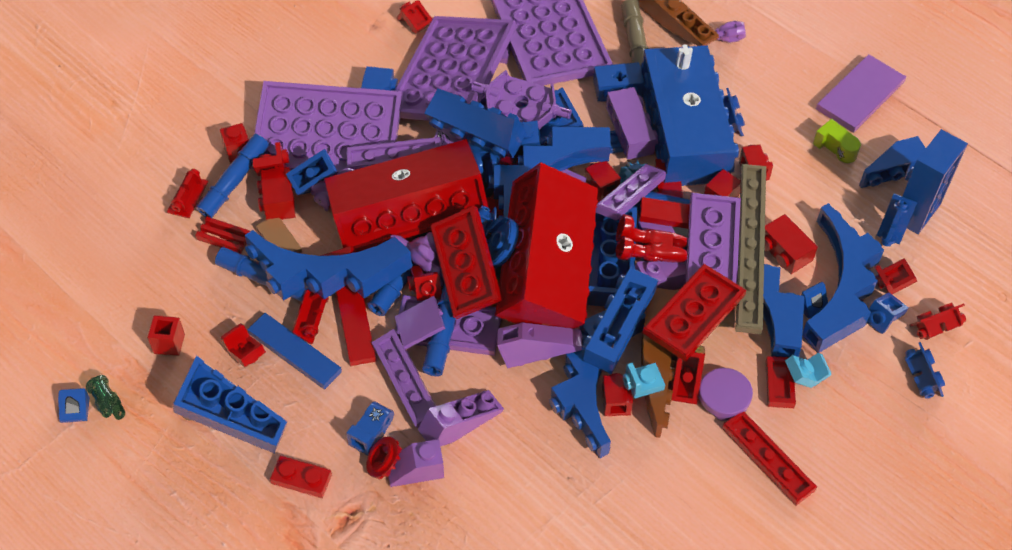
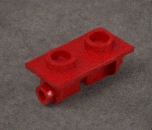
(188, 194)
(309, 316)
(930, 326)

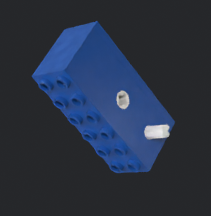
(688, 114)

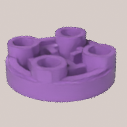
(725, 393)

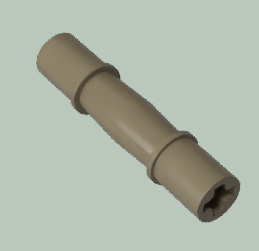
(635, 32)

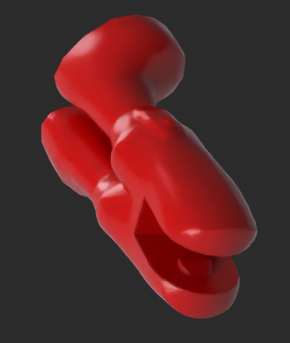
(658, 245)

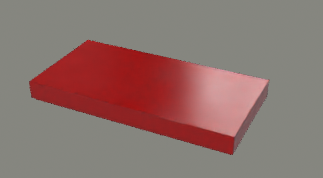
(465, 262)
(694, 312)

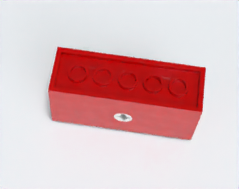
(404, 194)
(552, 258)

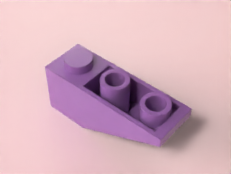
(535, 342)
(459, 417)

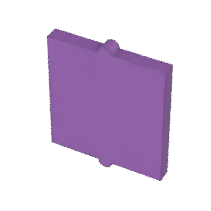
(419, 322)

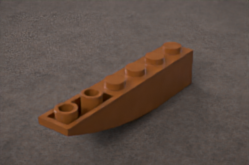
(679, 20)
(655, 353)

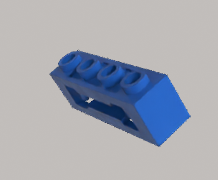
(602, 353)

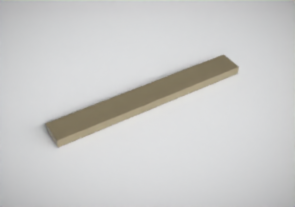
(751, 249)

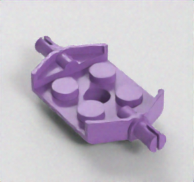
(507, 91)

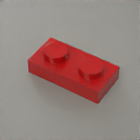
(301, 476)

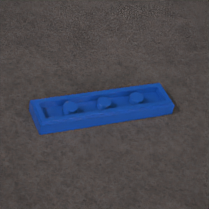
(294, 351)

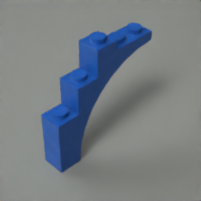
(564, 149)
(855, 257)
(361, 270)
(782, 315)
(578, 394)

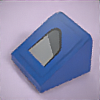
(814, 299)
(73, 405)

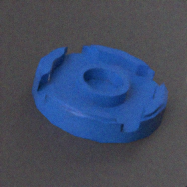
(502, 240)

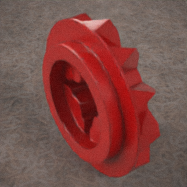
(378, 463)

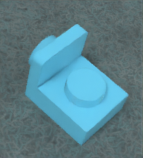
(809, 371)
(643, 380)

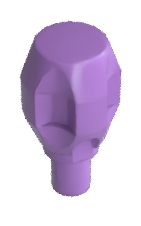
(731, 31)

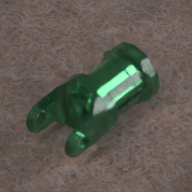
(105, 398)

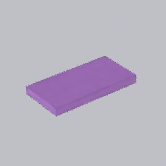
(861, 93)
(713, 234)
(471, 333)

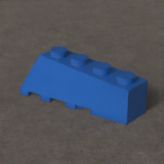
(476, 123)
(227, 408)

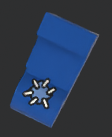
(370, 427)

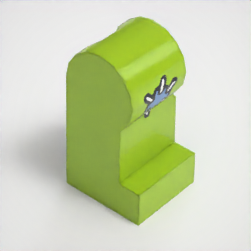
(838, 141)

